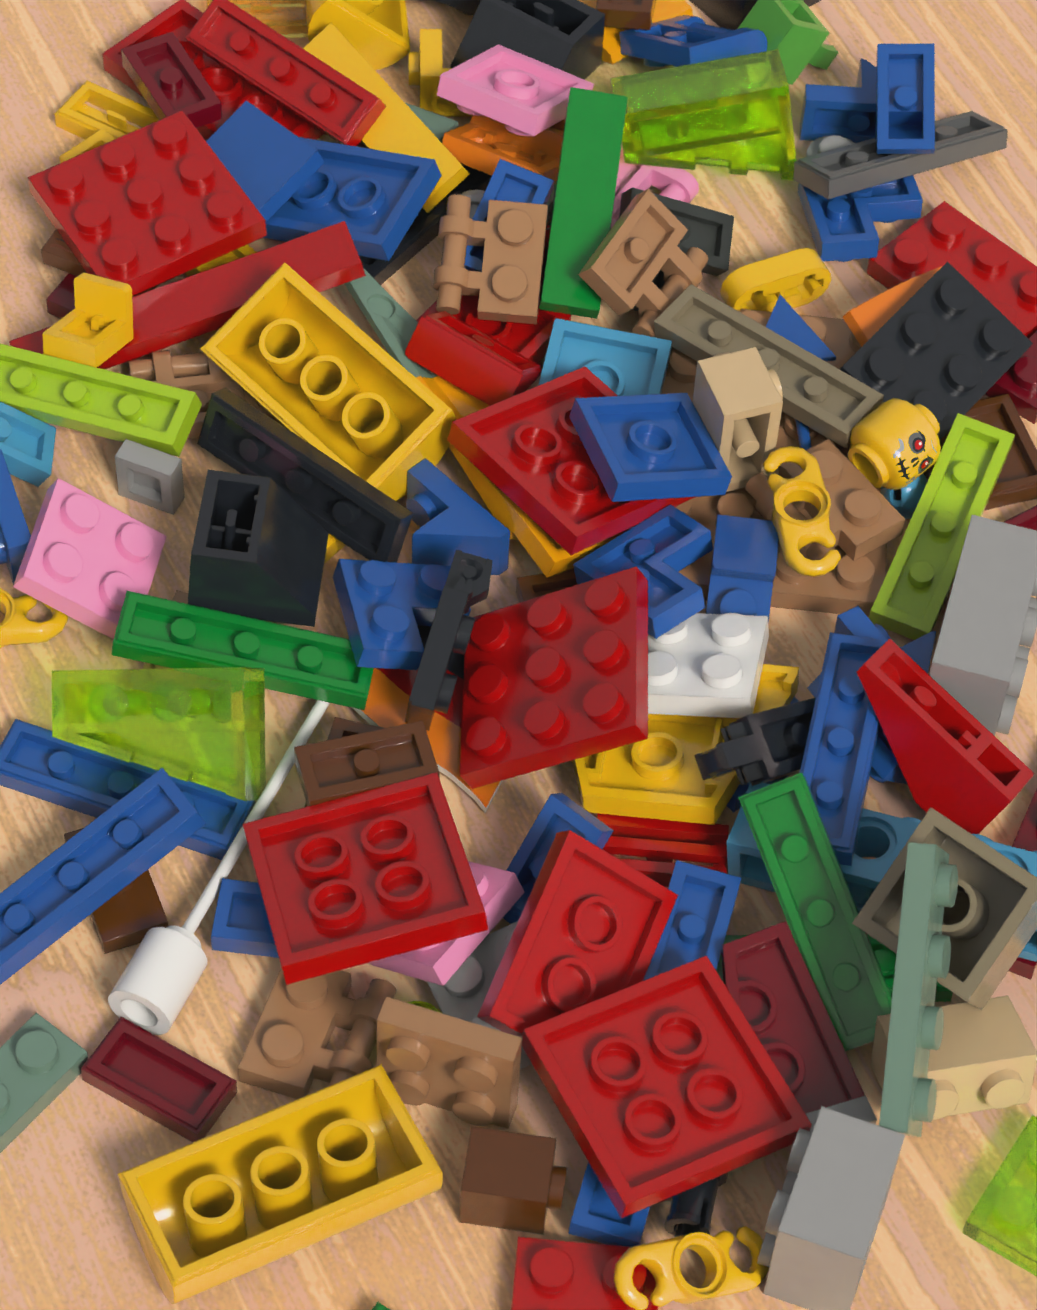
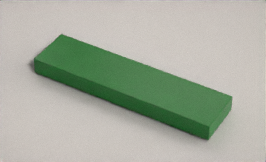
(582, 198)
(200, 637)
(818, 907)

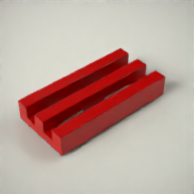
(665, 841)

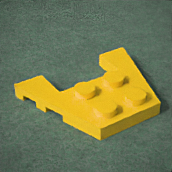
(661, 774)

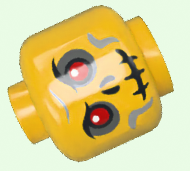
(895, 443)

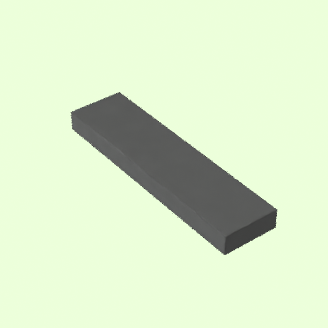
(860, 166)

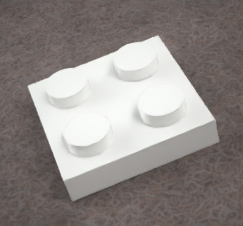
(707, 666)

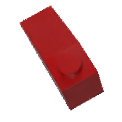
(940, 745)

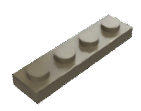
(810, 386)

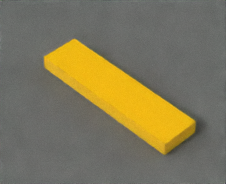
(397, 126)

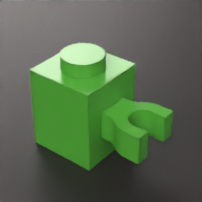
(794, 32)

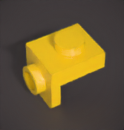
(425, 72)
(96, 326)

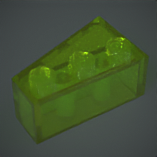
(711, 115)
(187, 720)

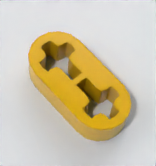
(795, 275)

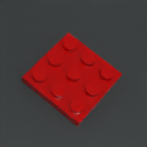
(148, 205)
(542, 465)
(556, 679)
(364, 878)
(664, 1085)

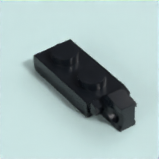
(450, 633)
(761, 745)

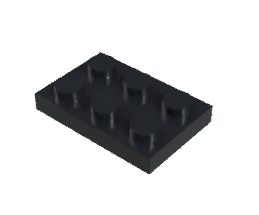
(940, 349)

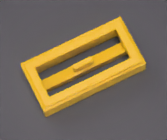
(85, 121)

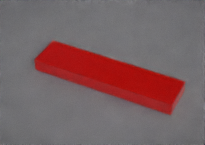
(285, 72)

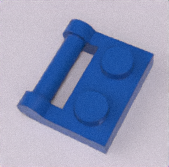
(689, 41)

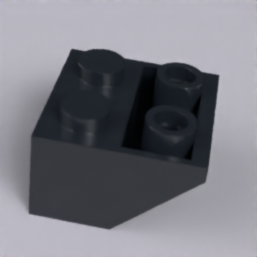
(550, 31)
(256, 551)

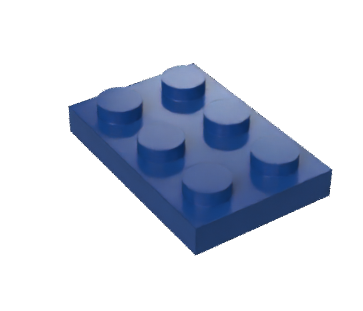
(367, 189)

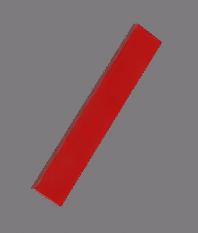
(213, 296)

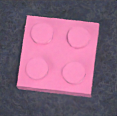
(510, 90)
(87, 557)

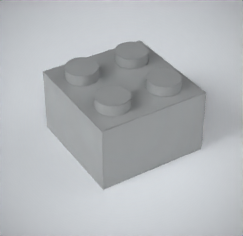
(828, 1211)

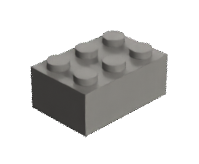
(988, 620)

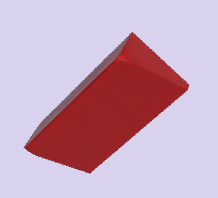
(470, 358)

